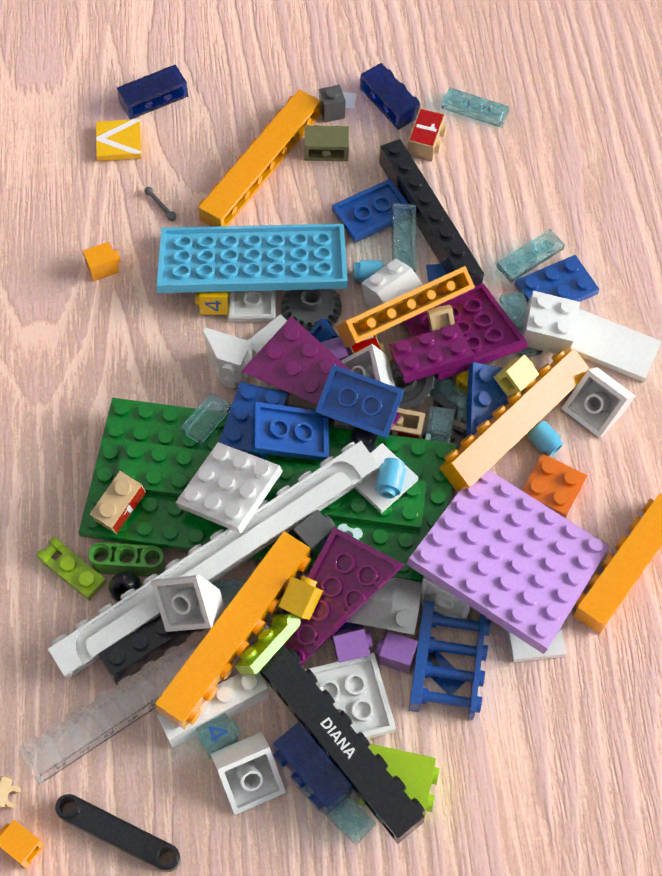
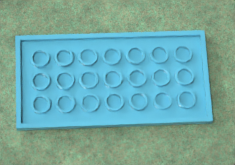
(252, 258)

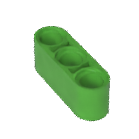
(117, 552)

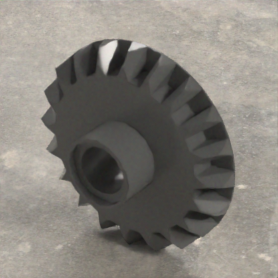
(326, 306)
(415, 391)

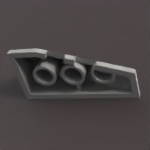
(392, 607)

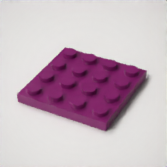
(482, 323)

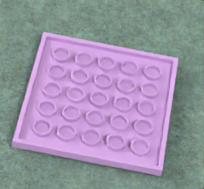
(509, 558)

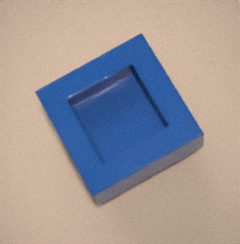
(323, 331)

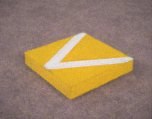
(118, 140)

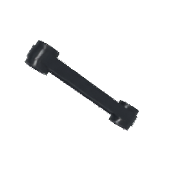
(117, 832)

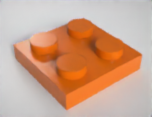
(554, 484)

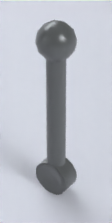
(171, 215)

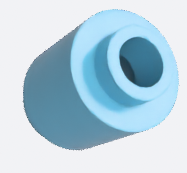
(366, 268)
(545, 438)
(390, 478)

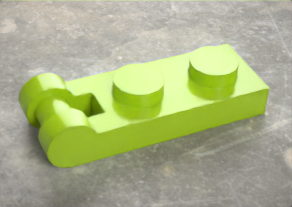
(71, 569)
(269, 643)

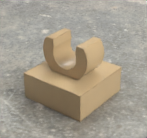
(440, 317)
(5, 789)

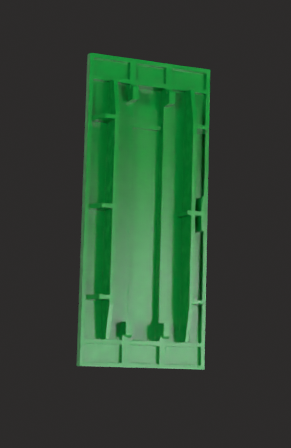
(150, 448)

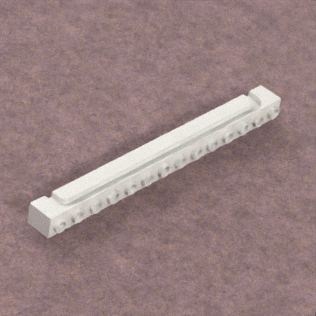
(217, 556)

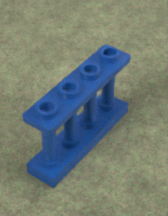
(425, 669)

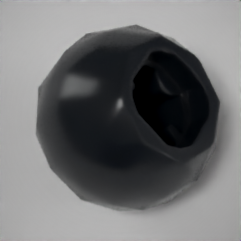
(122, 583)

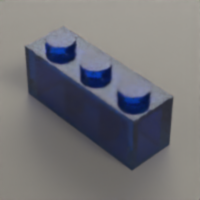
(152, 92)
(389, 95)
(312, 769)

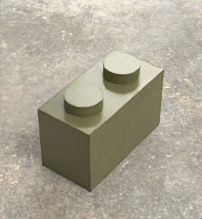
(326, 143)

